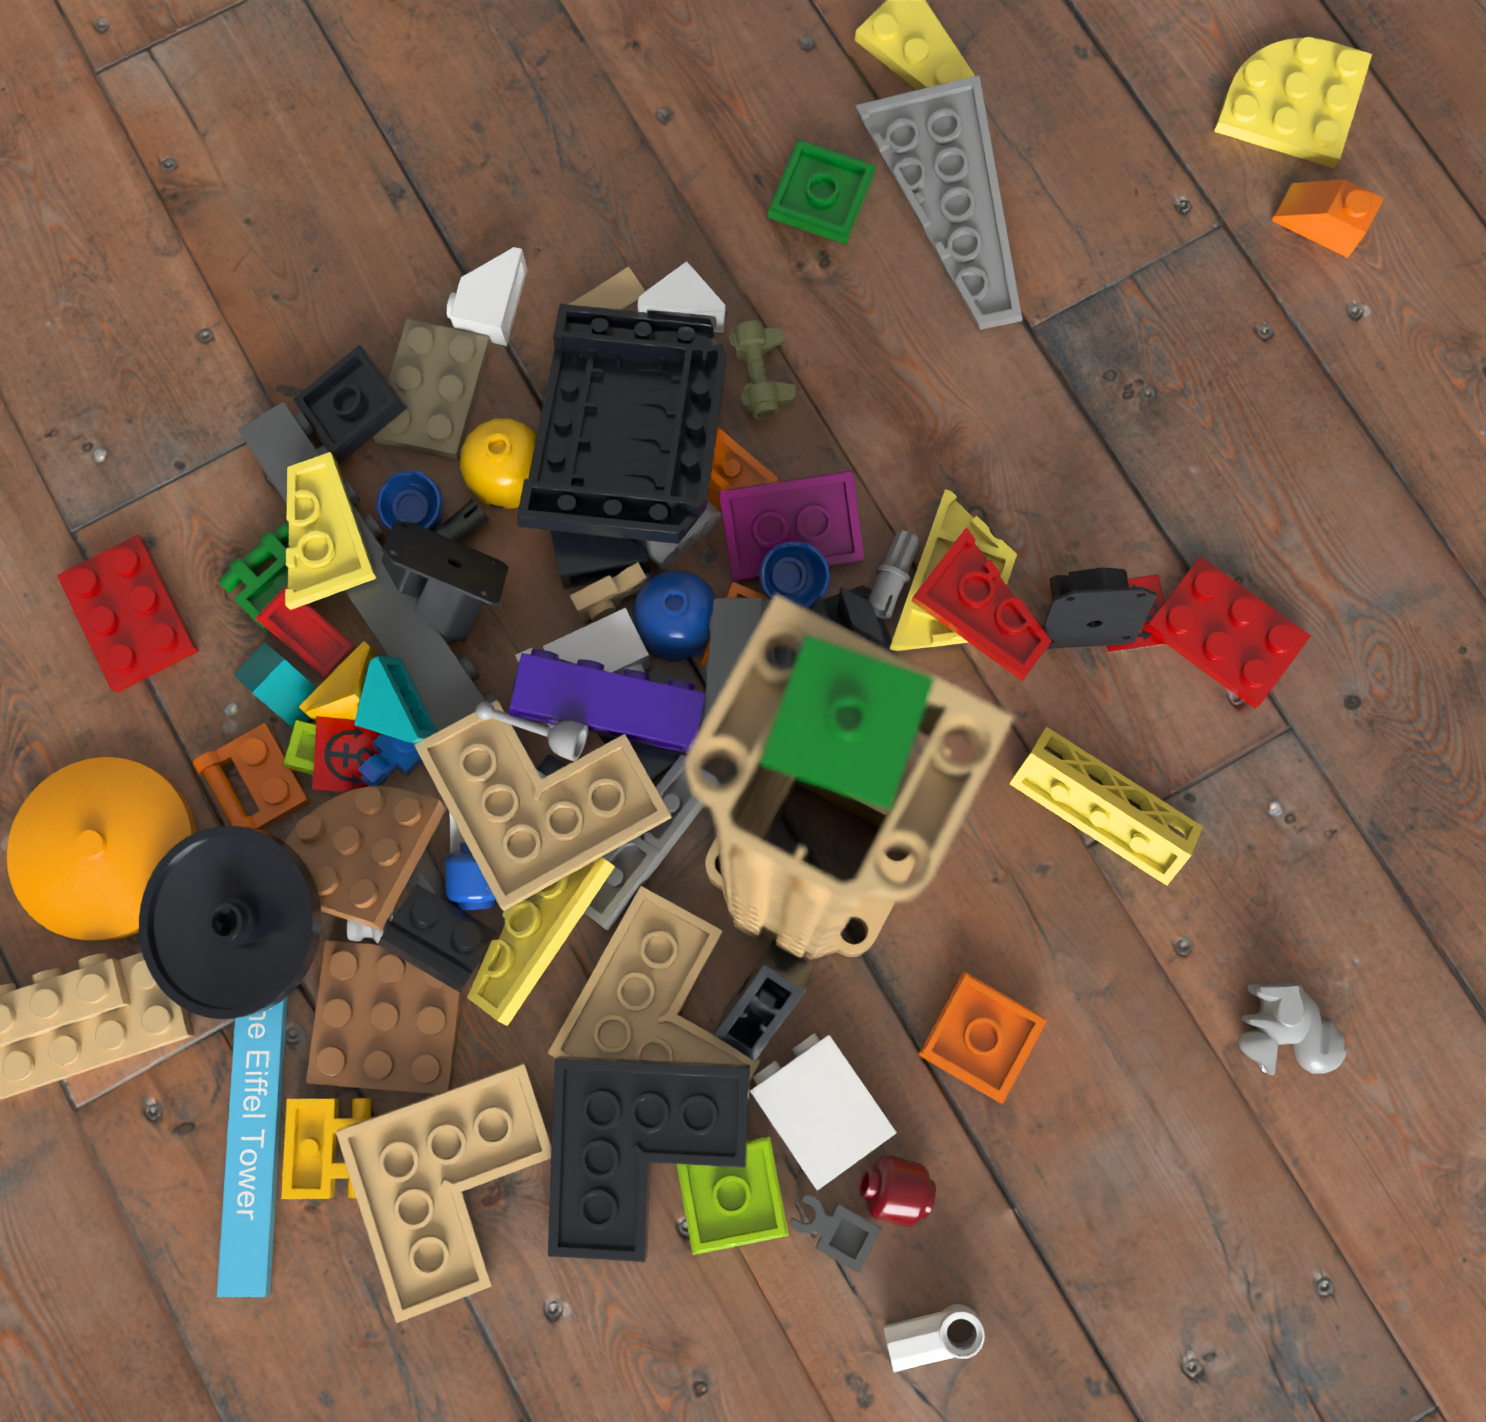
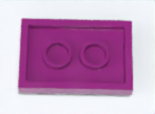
(802, 509)

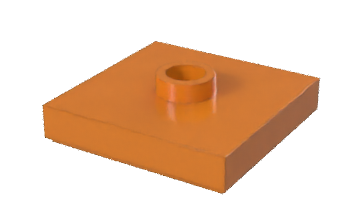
(982, 1037)

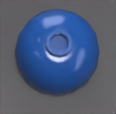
(674, 615)

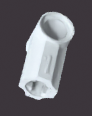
(926, 1339)

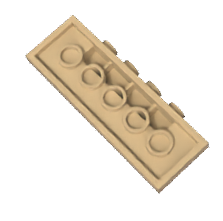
(83, 1021)

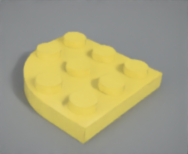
(1296, 98)

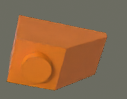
(1329, 213)

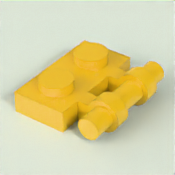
(312, 1147)

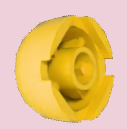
(497, 461)

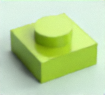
(301, 748)

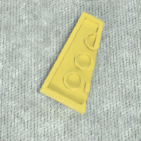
(531, 940)

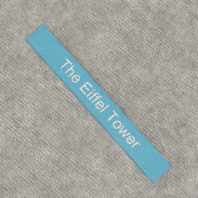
(252, 1154)

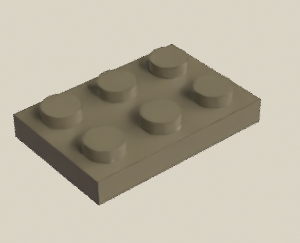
(438, 381)

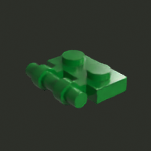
(264, 588)

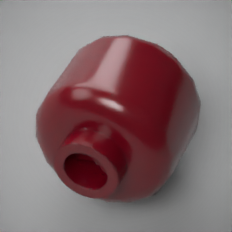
(898, 1191)

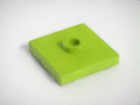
(733, 1203)

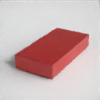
(306, 634)

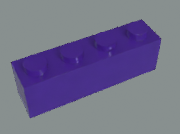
(607, 701)

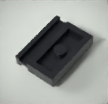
(437, 938)

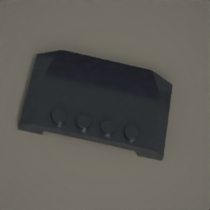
(626, 426)

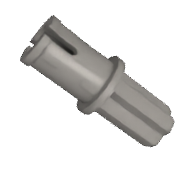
(893, 573)

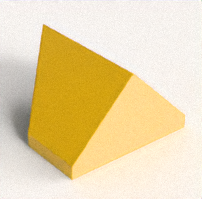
(343, 689)

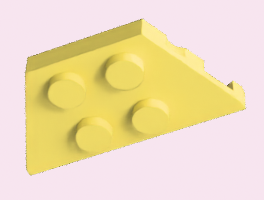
(917, 627)

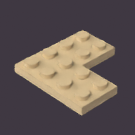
(534, 828)
(641, 987)
(412, 1176)

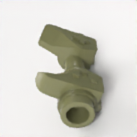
(761, 395)

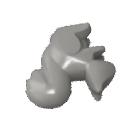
(1292, 1018)

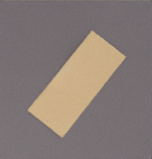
(613, 293)

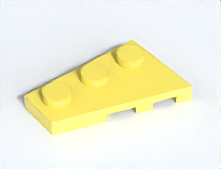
(912, 44)

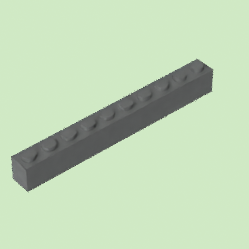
(439, 677)

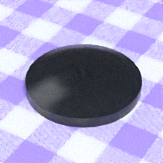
(229, 922)

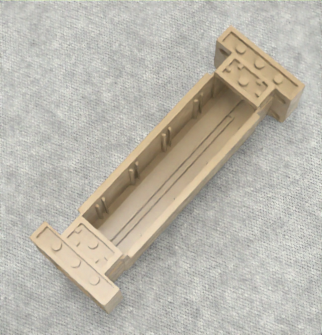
(780, 893)

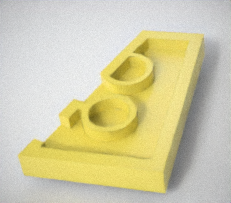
(324, 536)

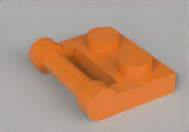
(259, 762)

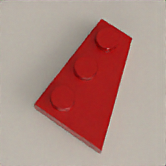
(980, 608)

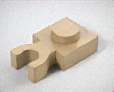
(602, 596)

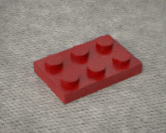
(127, 613)
(1228, 632)

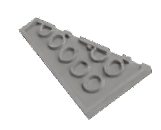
(946, 169)

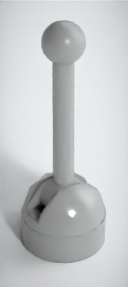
(565, 738)

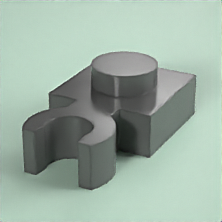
(843, 1234)

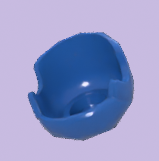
(410, 498)
(794, 573)

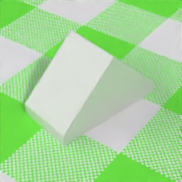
(684, 295)

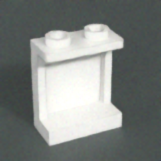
(821, 1109)

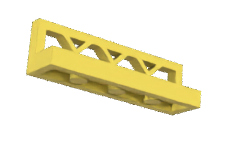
(1105, 809)

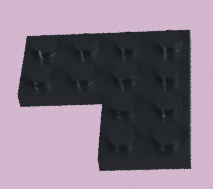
(615, 1123)

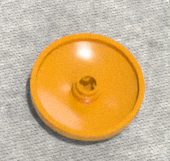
(91, 845)

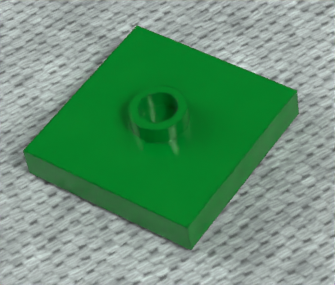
(822, 191)
(847, 722)

